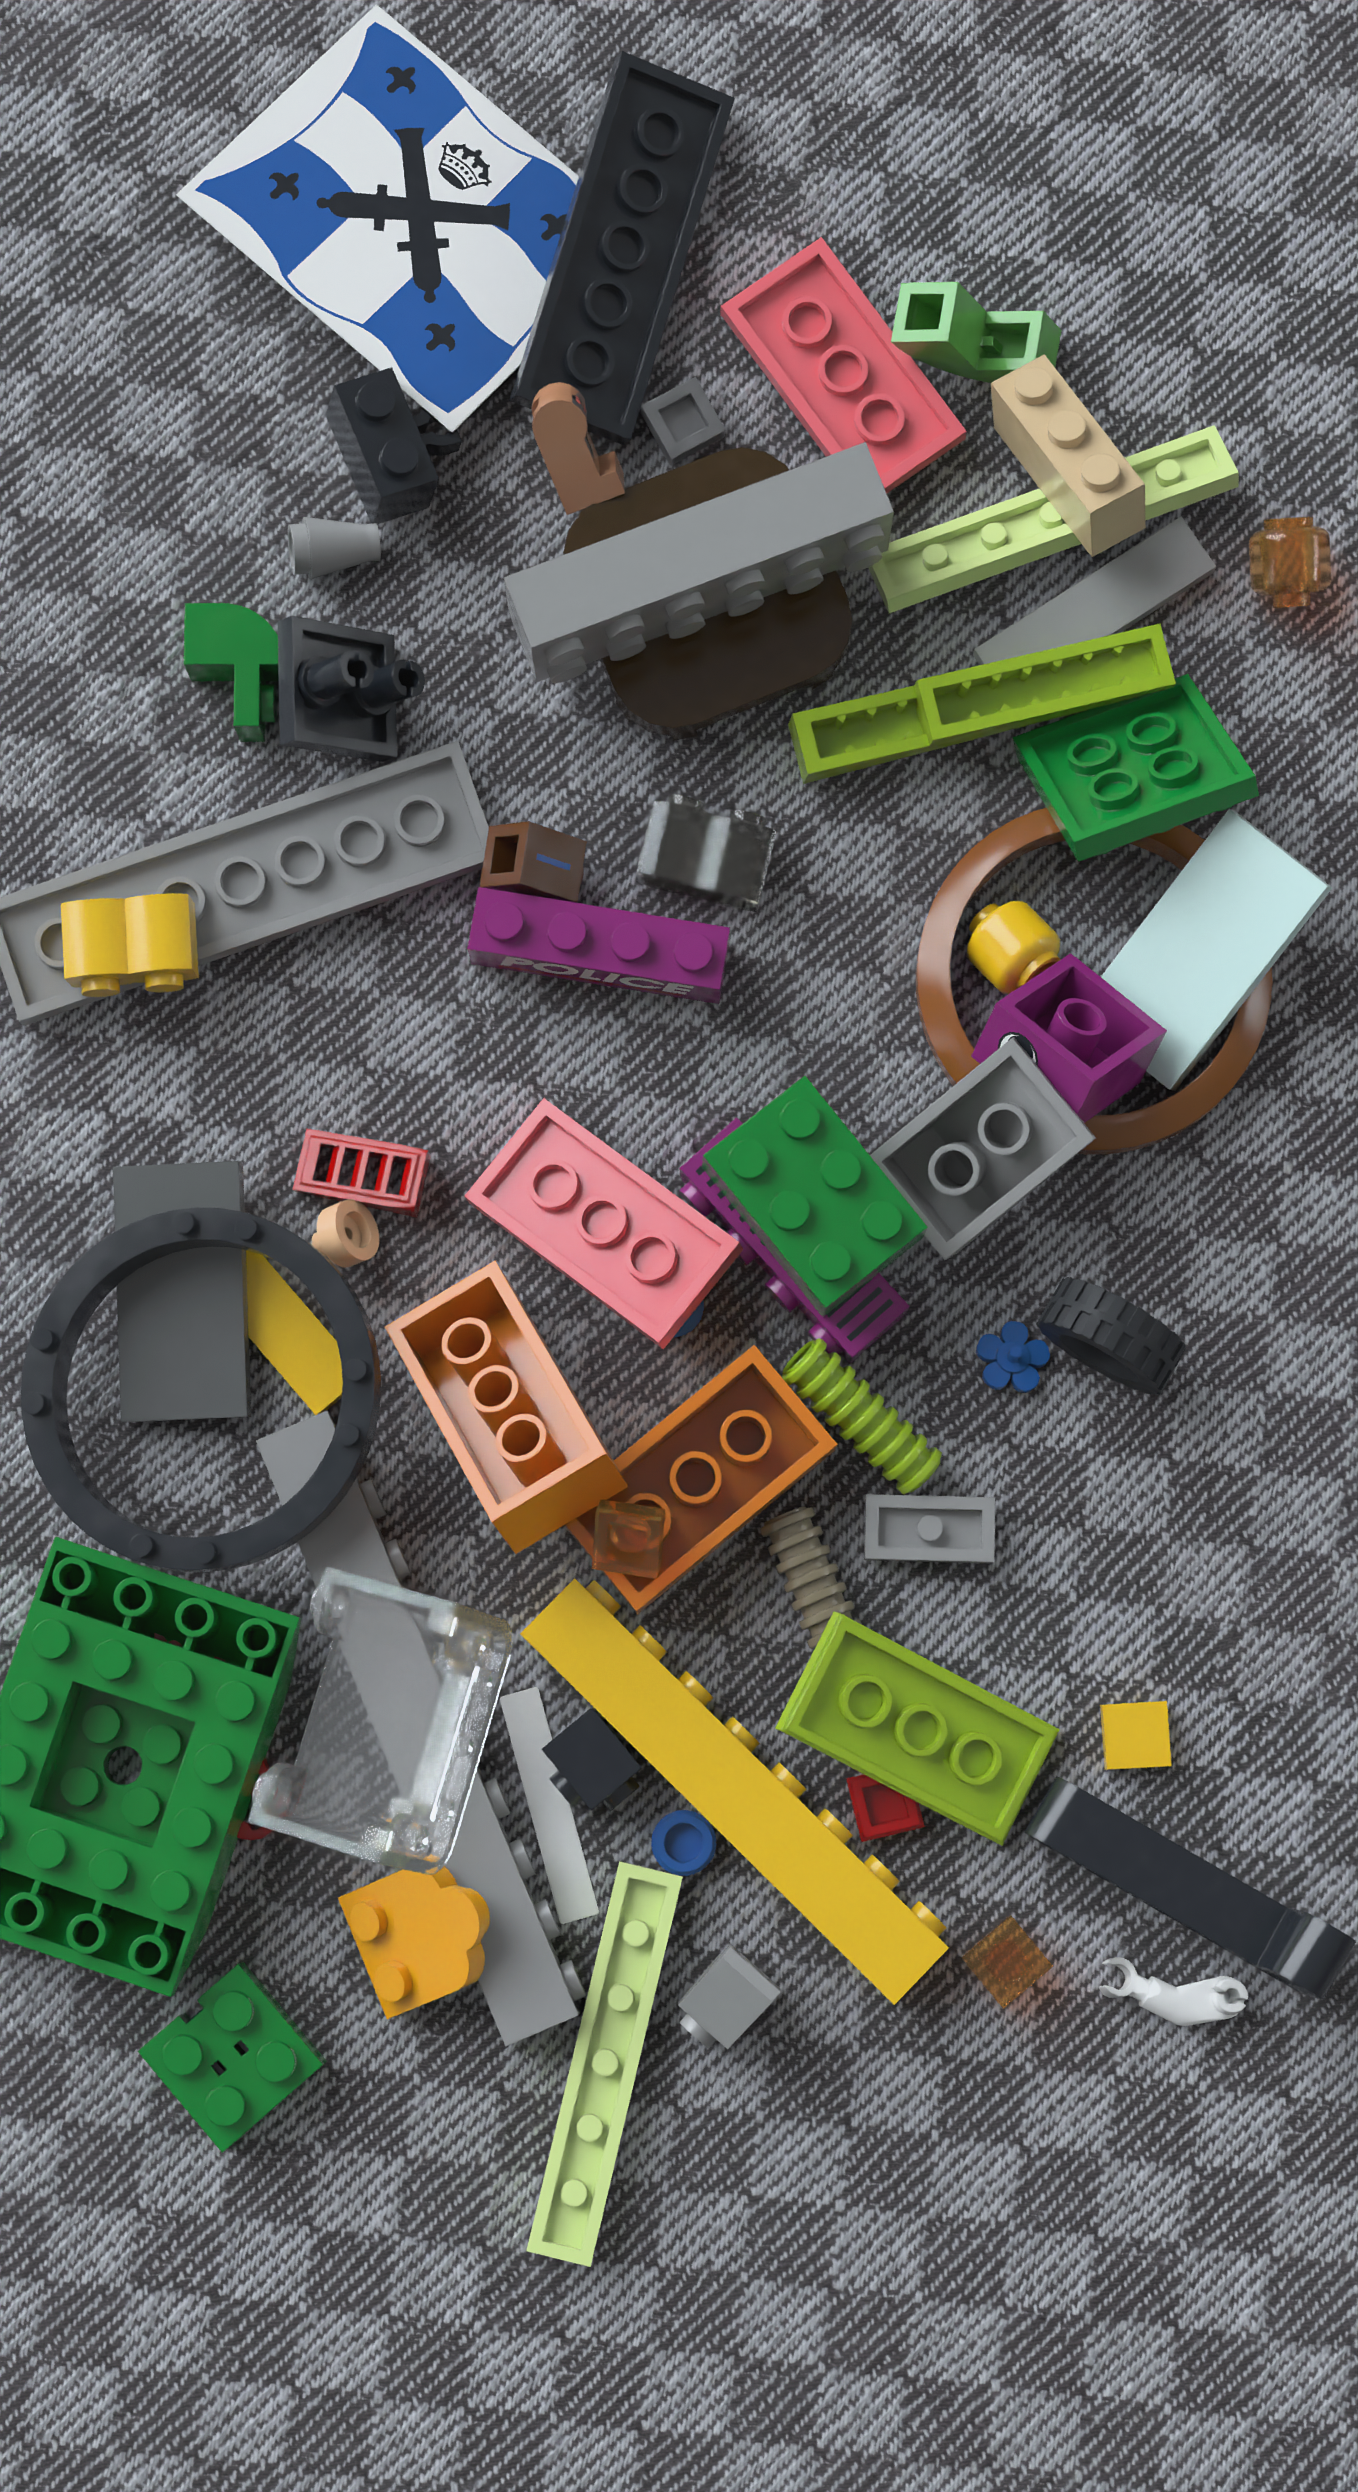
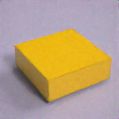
(1135, 1735)

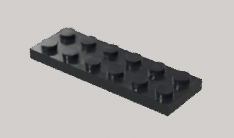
(624, 242)

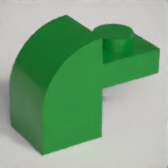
(239, 647)

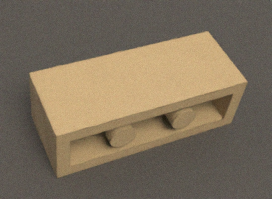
(1068, 455)

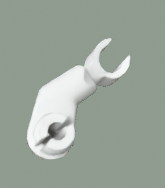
(1181, 2005)

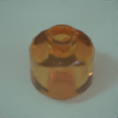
(1290, 561)

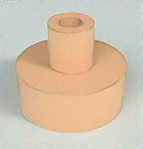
(346, 1233)

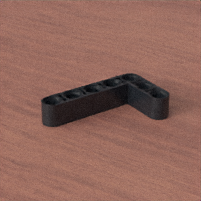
(1191, 1890)

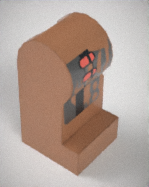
(569, 452)

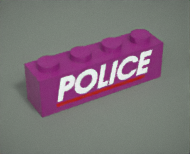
(598, 945)

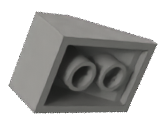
(982, 1147)

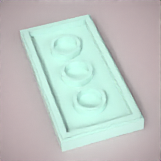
(1213, 940)

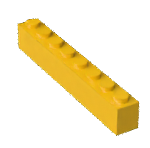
(735, 1790)

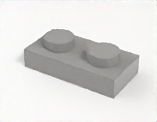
(929, 1528)

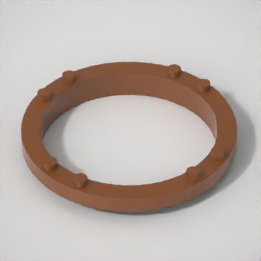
(953, 1049)

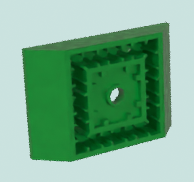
(134, 1868)

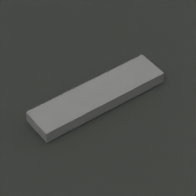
(1109, 597)

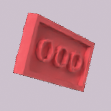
(838, 365)
(604, 1223)

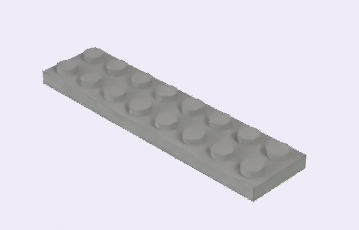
(266, 870)

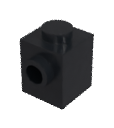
(592, 1764)

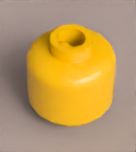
(1011, 944)

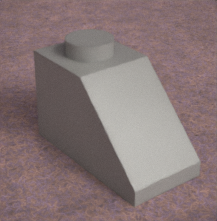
(726, 1999)

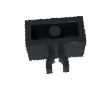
(386, 445)

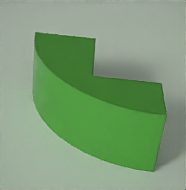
(957, 335)

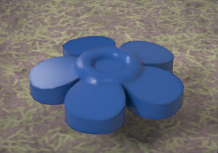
(1012, 1358)

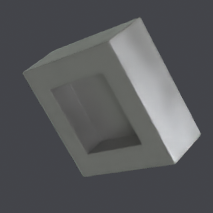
(682, 421)

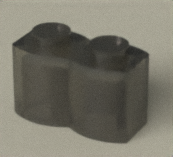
(706, 853)

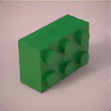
(813, 1196)

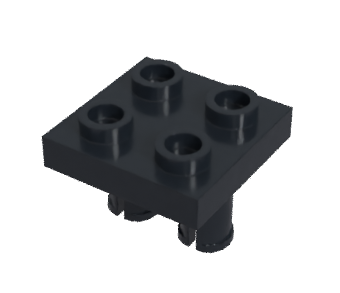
(341, 688)

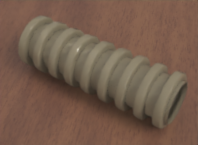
(807, 1570)

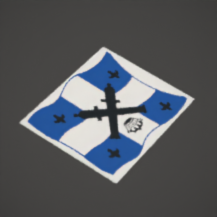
(397, 213)

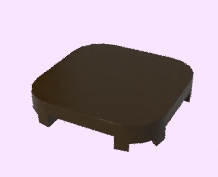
(731, 660)

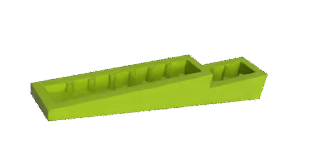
(979, 702)

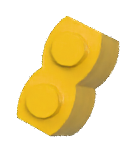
(129, 942)

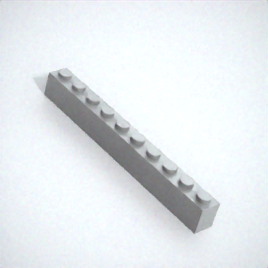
(521, 1969)

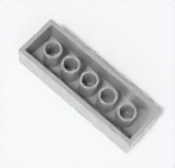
(700, 564)

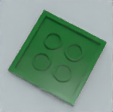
(1134, 768)

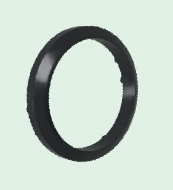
(55, 1341)

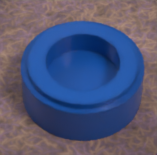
(683, 1842)

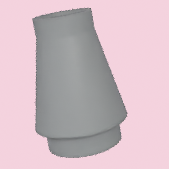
(330, 546)

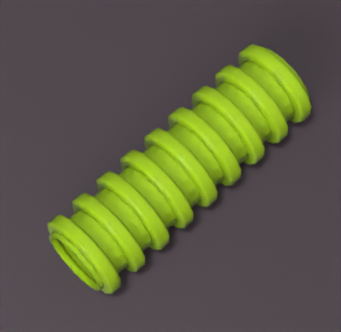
(861, 1416)

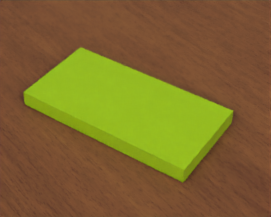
(917, 1728)

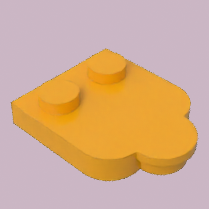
(417, 1936)

